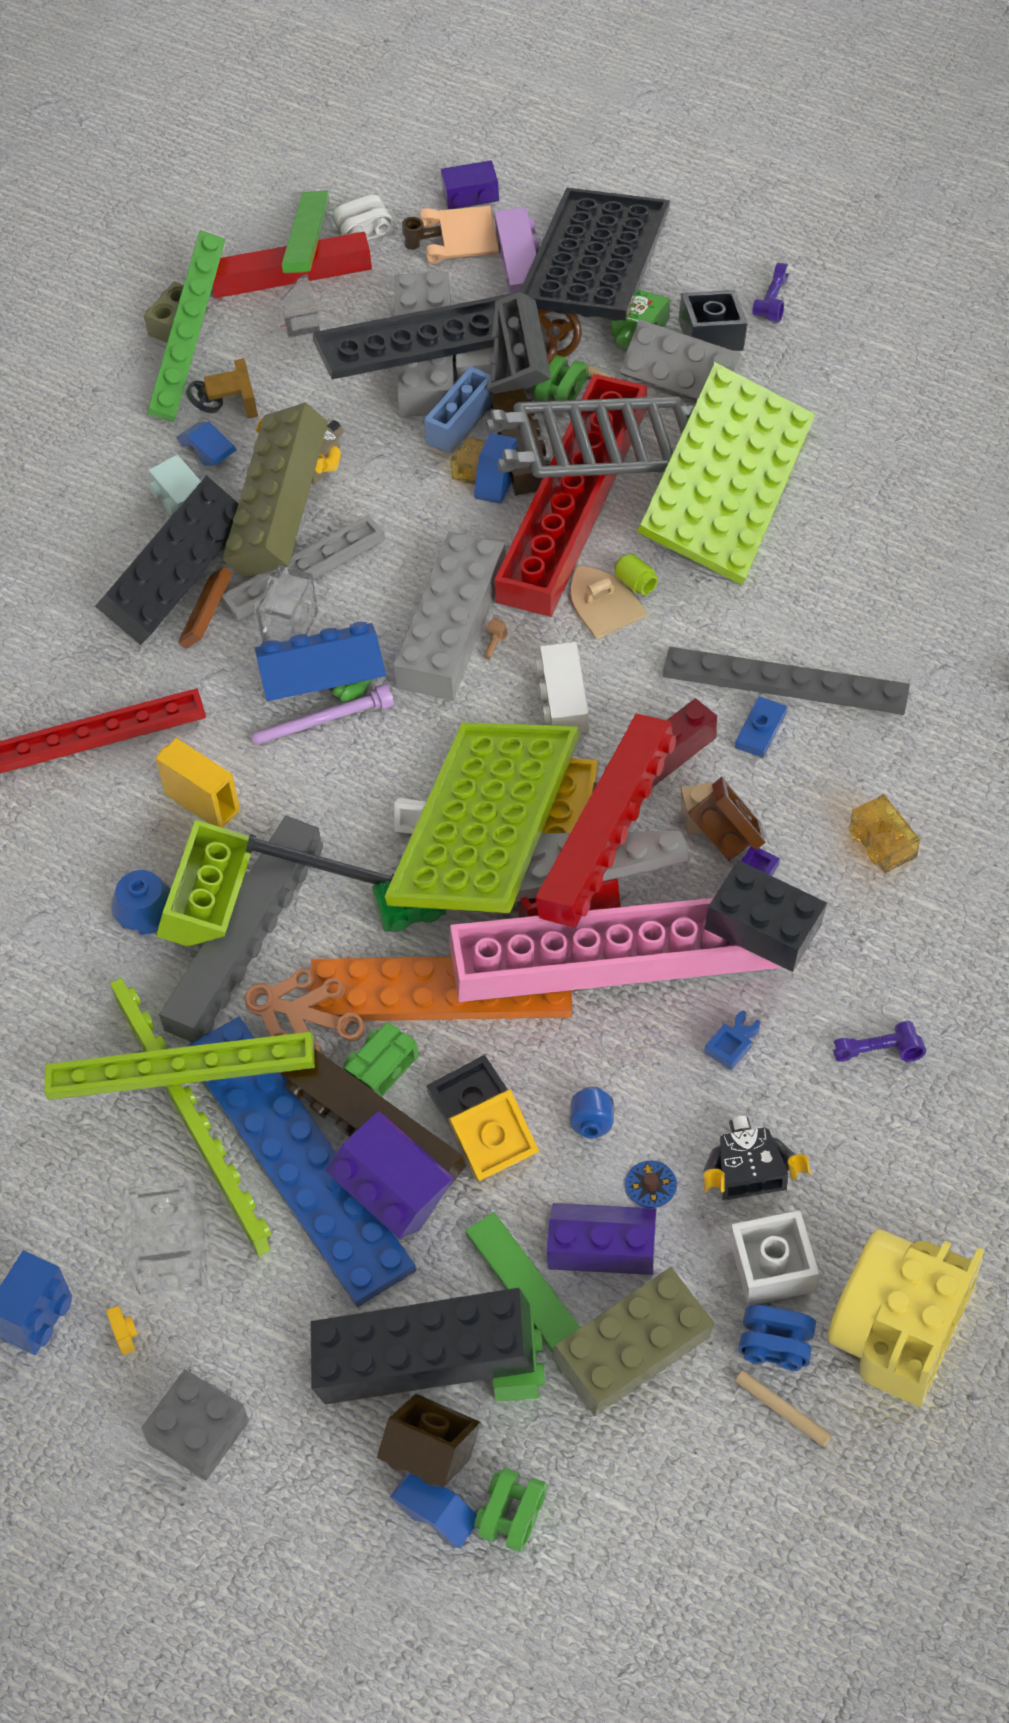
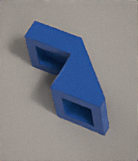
(207, 442)
(490, 483)
(437, 1507)

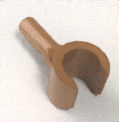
(499, 632)

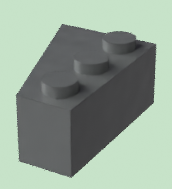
(519, 346)

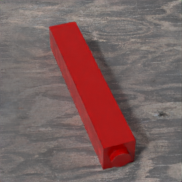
(264, 268)

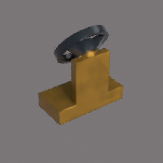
(224, 385)

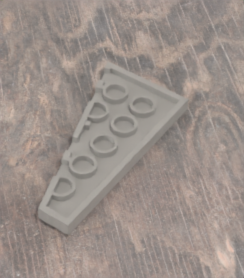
(638, 854)

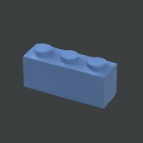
(458, 410)

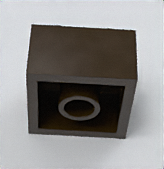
(428, 1440)

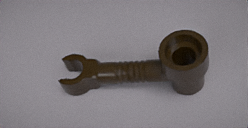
(414, 232)

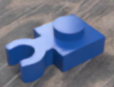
(731, 1044)

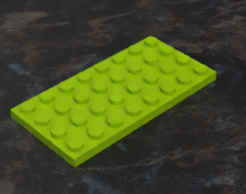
(726, 473)
(483, 817)

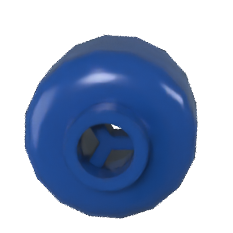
(591, 1112)

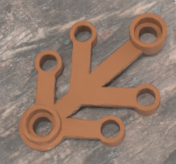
(299, 1009)

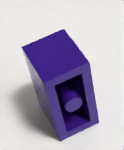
(470, 184)

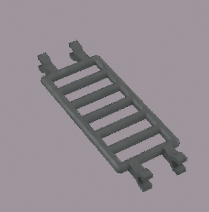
(531, 458)

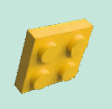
(493, 1135)

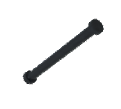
(315, 861)

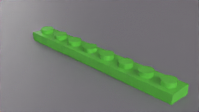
(186, 326)

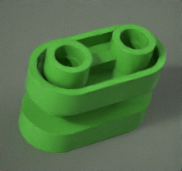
(564, 382)
(503, 1489)

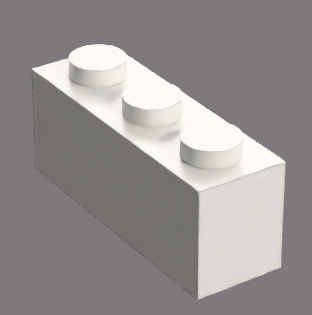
(562, 686)

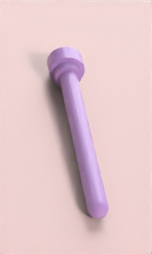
(379, 698)

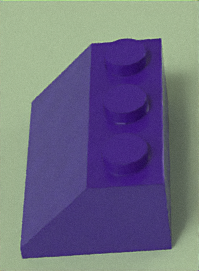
(390, 1175)
(601, 1238)

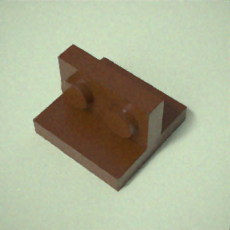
(727, 821)

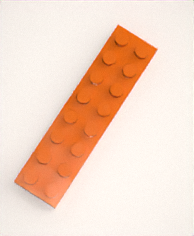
(420, 991)

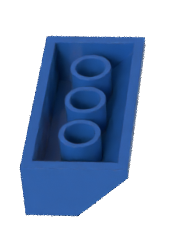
(319, 661)

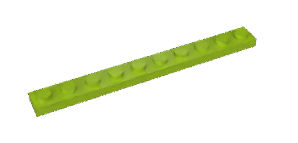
(196, 1124)

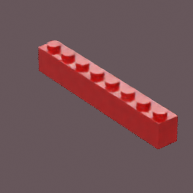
(605, 821)

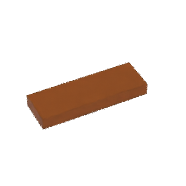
(205, 607)

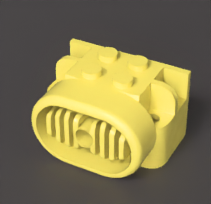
(903, 1311)

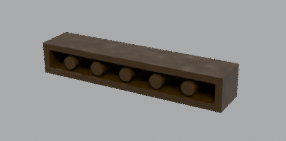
(352, 1104)

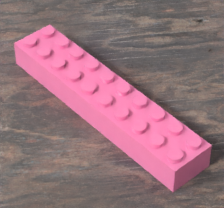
(602, 951)

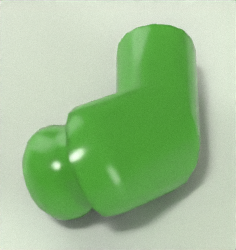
(352, 691)

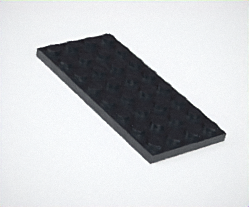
(595, 253)

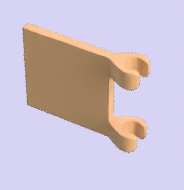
(463, 231)

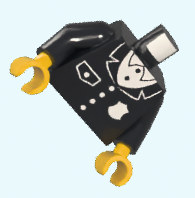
(751, 1162)

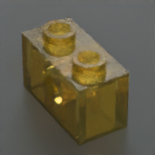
(884, 833)

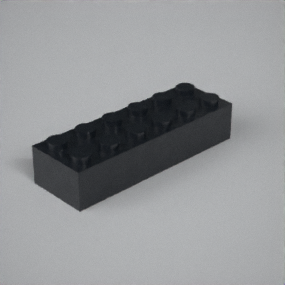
(171, 561)
(421, 1346)

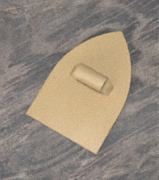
(603, 601)

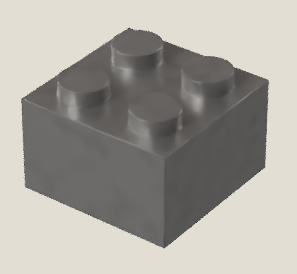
(195, 1424)

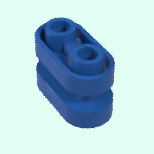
(777, 1337)

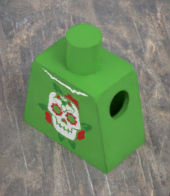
(645, 307)

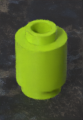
(636, 574)

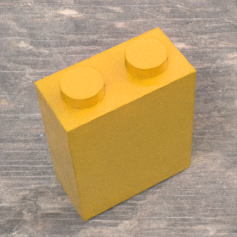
(197, 783)

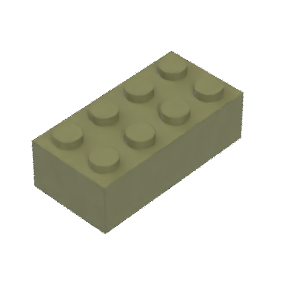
(633, 1341)

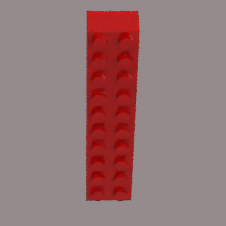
(564, 511)

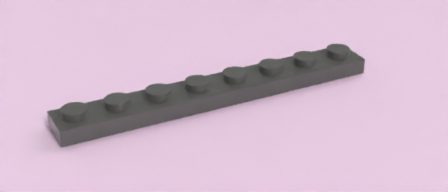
(786, 680)

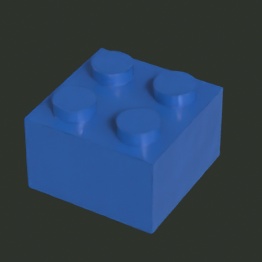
(32, 1302)

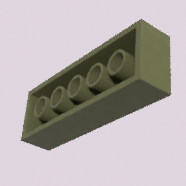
(275, 490)

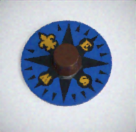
(651, 1184)

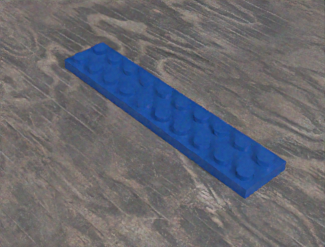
(295, 1158)

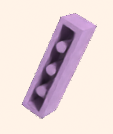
(516, 245)

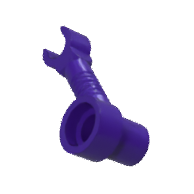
(770, 306)
(904, 1040)

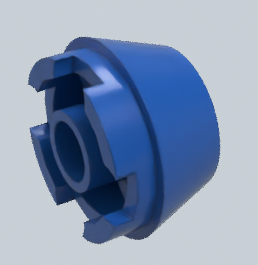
(140, 901)

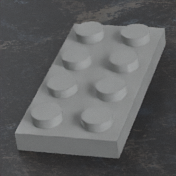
(674, 359)

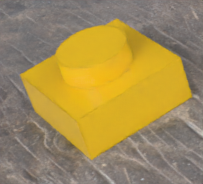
(123, 1329)

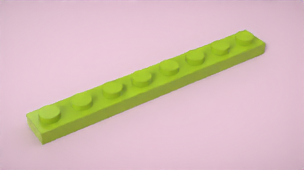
(179, 1065)

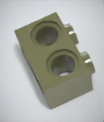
(161, 314)

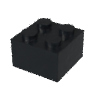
(714, 318)

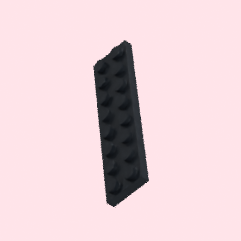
(407, 338)

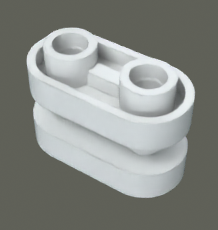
(363, 215)

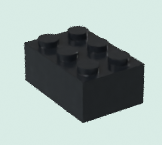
(765, 915)

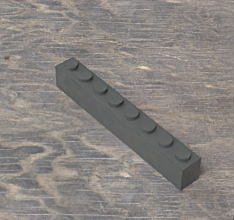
(224, 960)

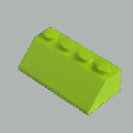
(205, 885)

